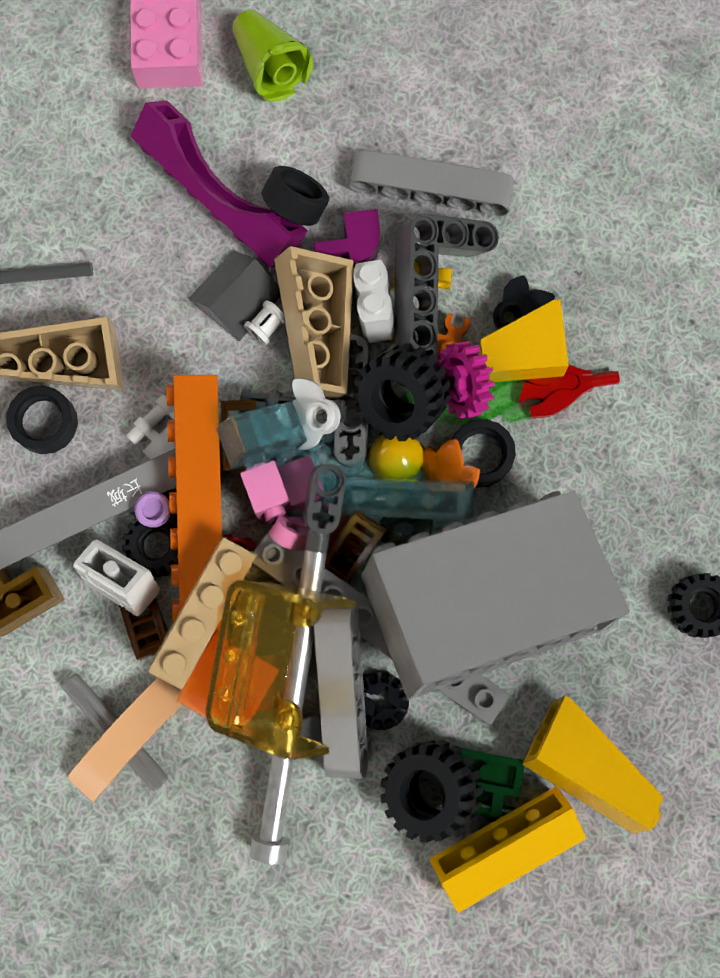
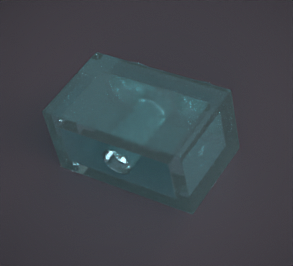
(262, 435)

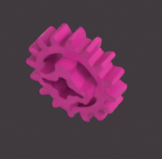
(467, 379)

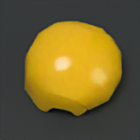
(395, 457)

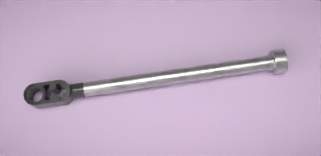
(269, 844)

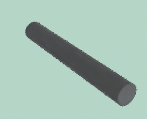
(46, 273)

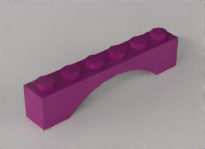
(171, 142)

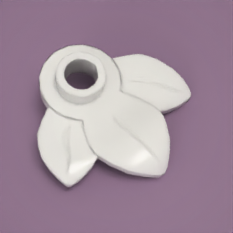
(310, 405)

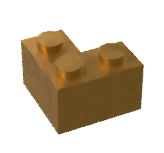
(26, 597)

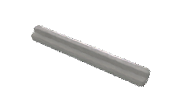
(103, 718)

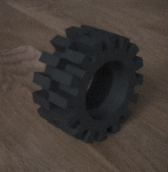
(135, 547)
(681, 610)

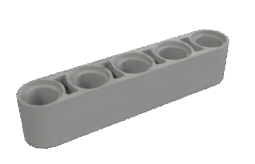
(431, 181)
(341, 693)

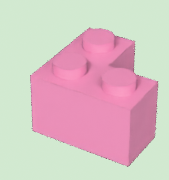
(279, 489)

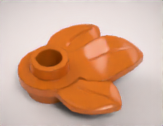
(448, 463)

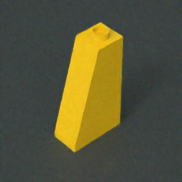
(591, 768)

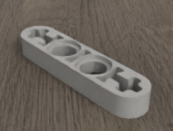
(361, 443)

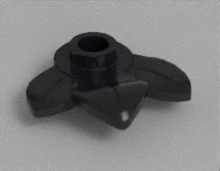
(519, 300)

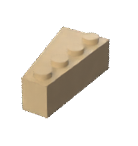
(64, 354)

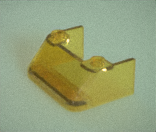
(254, 663)

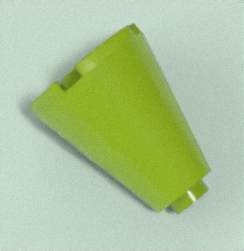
(271, 56)

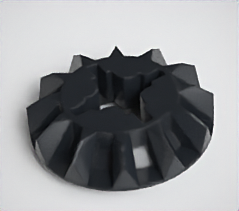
(387, 717)

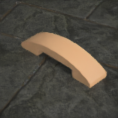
(125, 738)

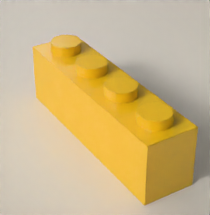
(507, 848)

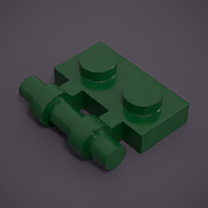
(498, 775)

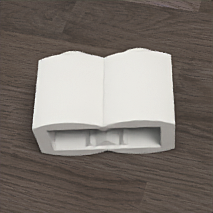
(374, 301)

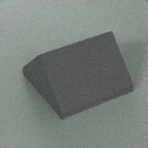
(236, 293)

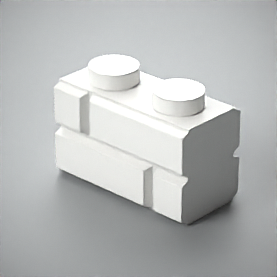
(117, 577)

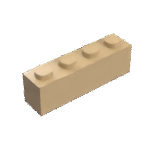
(200, 614)

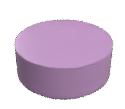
(152, 509)

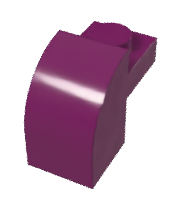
(361, 240)

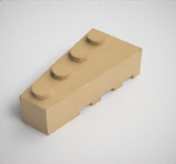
(317, 316)

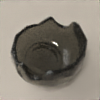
(402, 529)

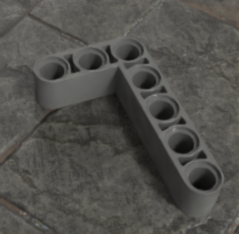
(425, 284)

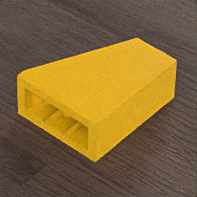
(529, 346)

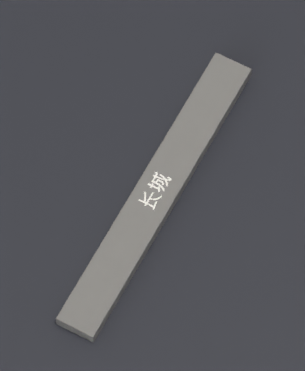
(85, 509)

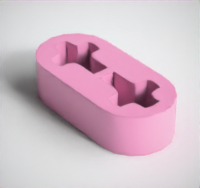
(290, 532)

